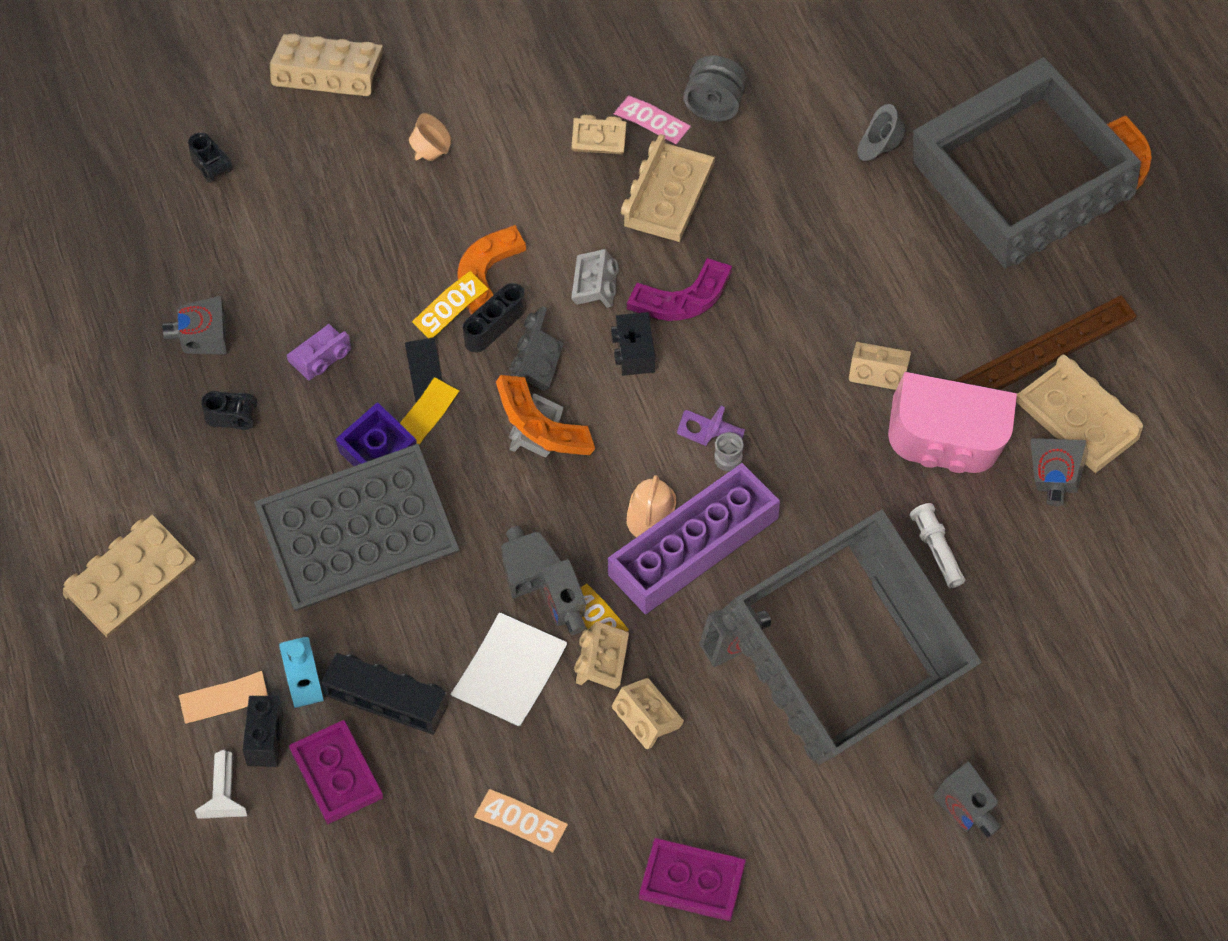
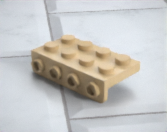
(325, 64)
(666, 190)
(1080, 409)
(128, 575)

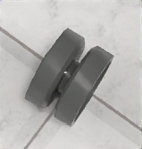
(715, 88)

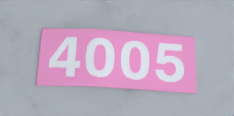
(652, 119)

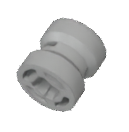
(728, 451)

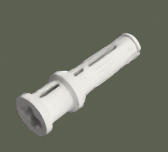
(933, 534)

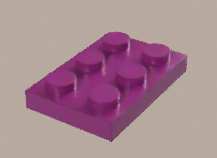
(335, 772)
(692, 879)

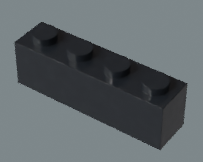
(385, 693)

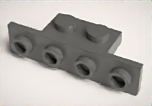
(537, 353)

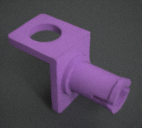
(709, 428)

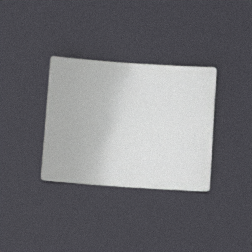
(509, 669)

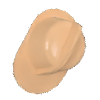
(429, 138)
(649, 505)

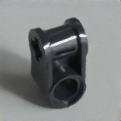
(208, 156)
(230, 410)

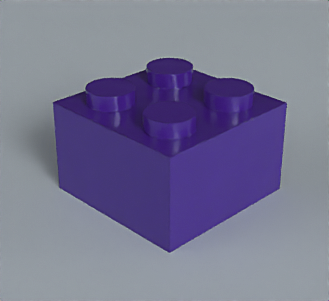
(373, 436)

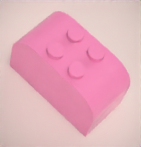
(950, 423)

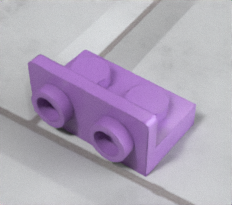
(319, 352)

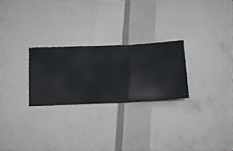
(423, 364)

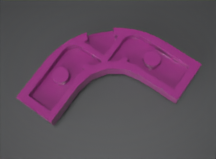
(684, 303)

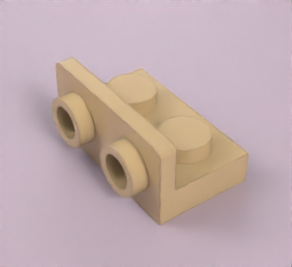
(599, 135)
(878, 365)
(601, 655)
(646, 712)

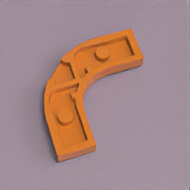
(1135, 142)
(485, 253)
(537, 427)

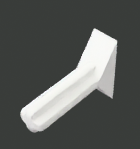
(221, 804)

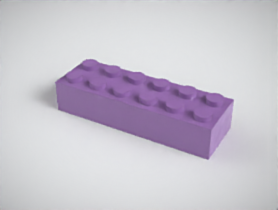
(693, 538)

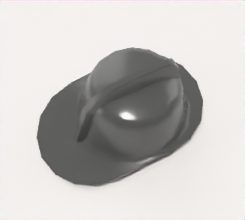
(883, 133)

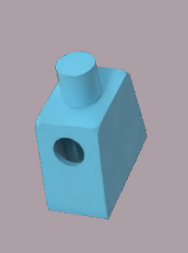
(300, 665)

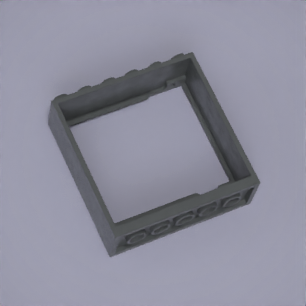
(994, 105)
(908, 600)

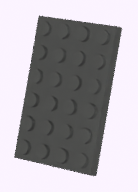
(356, 527)

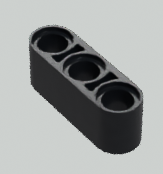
(505, 305)

